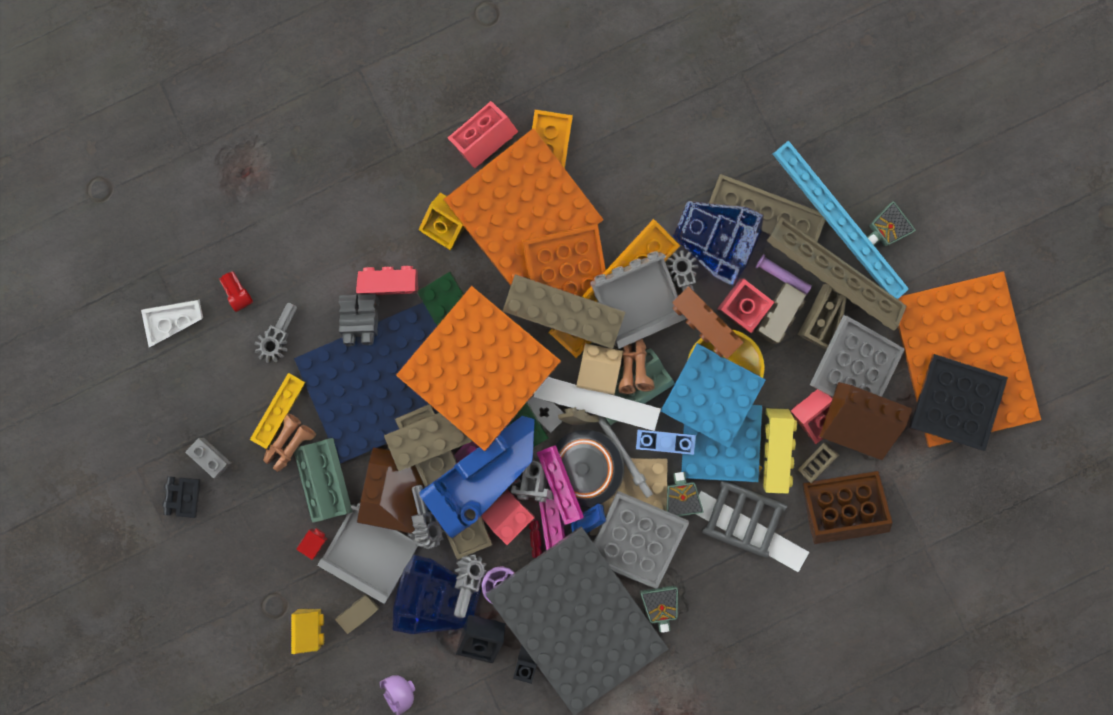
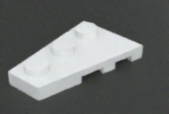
(169, 319)

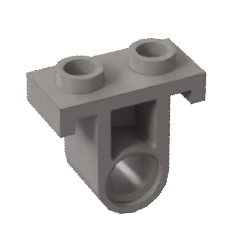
(532, 485)

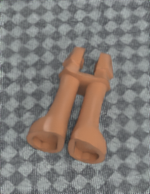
(642, 381)
(303, 433)

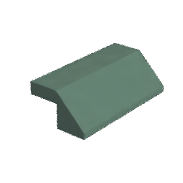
(655, 371)
(322, 480)

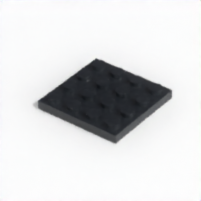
(958, 402)

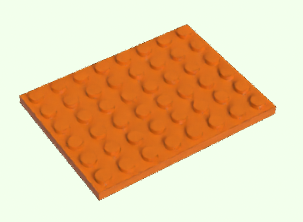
(975, 327)

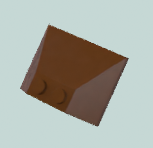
(388, 494)

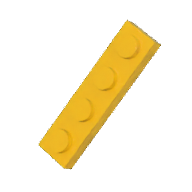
(277, 411)

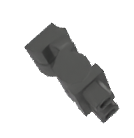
(361, 324)

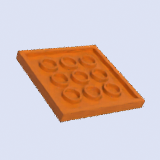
(566, 259)

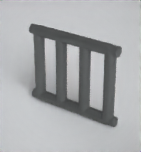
(761, 501)

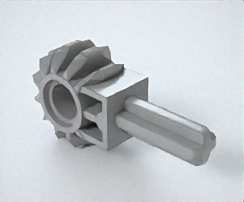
(686, 278)
(277, 335)
(427, 528)
(467, 582)

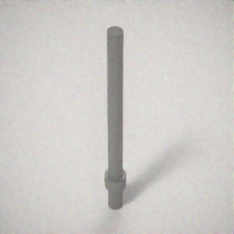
(639, 479)

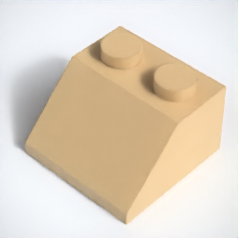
(599, 369)

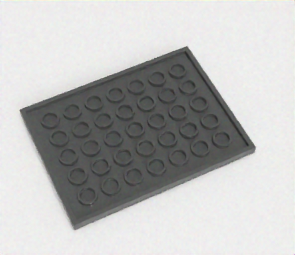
(577, 620)

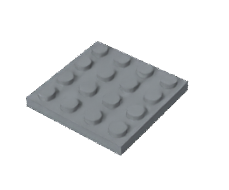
(858, 359)
(639, 539)

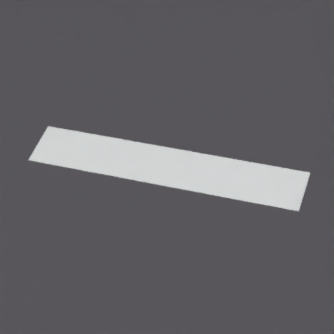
(599, 403)
(779, 548)

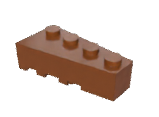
(710, 325)

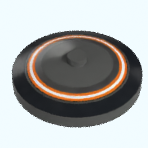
(592, 465)

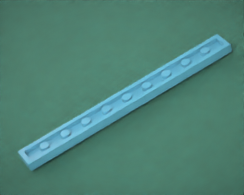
(839, 220)

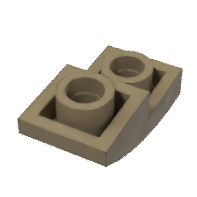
(578, 417)
(357, 613)

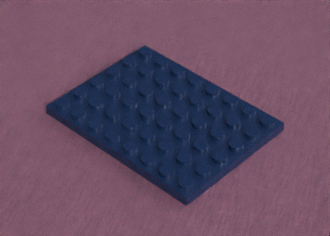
(358, 384)

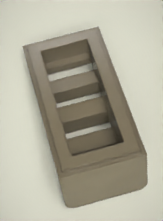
(811, 478)

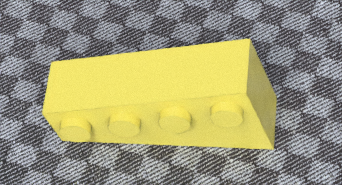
(779, 450)

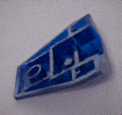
(720, 237)
(428, 598)

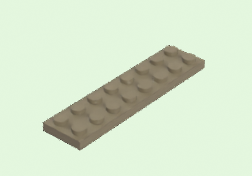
(837, 273)
(476, 535)

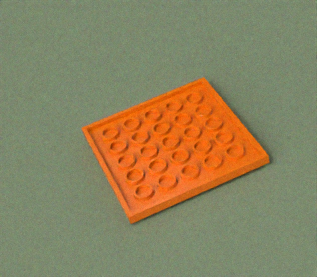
(518, 199)
(478, 368)

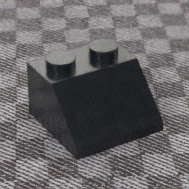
(481, 638)

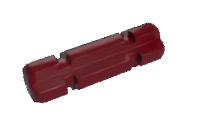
(535, 538)

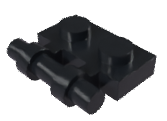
(187, 497)

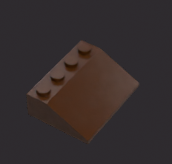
(864, 421)
(847, 507)

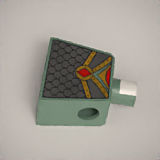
(889, 226)
(683, 497)
(661, 605)

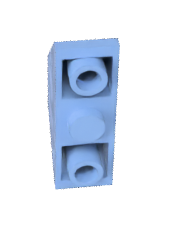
(665, 442)

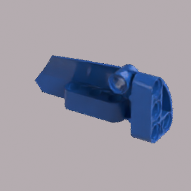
(480, 477)

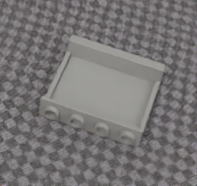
(645, 295)
(368, 556)

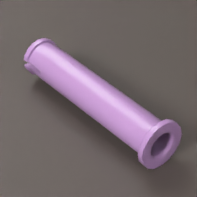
(783, 274)

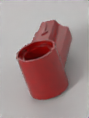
(237, 295)

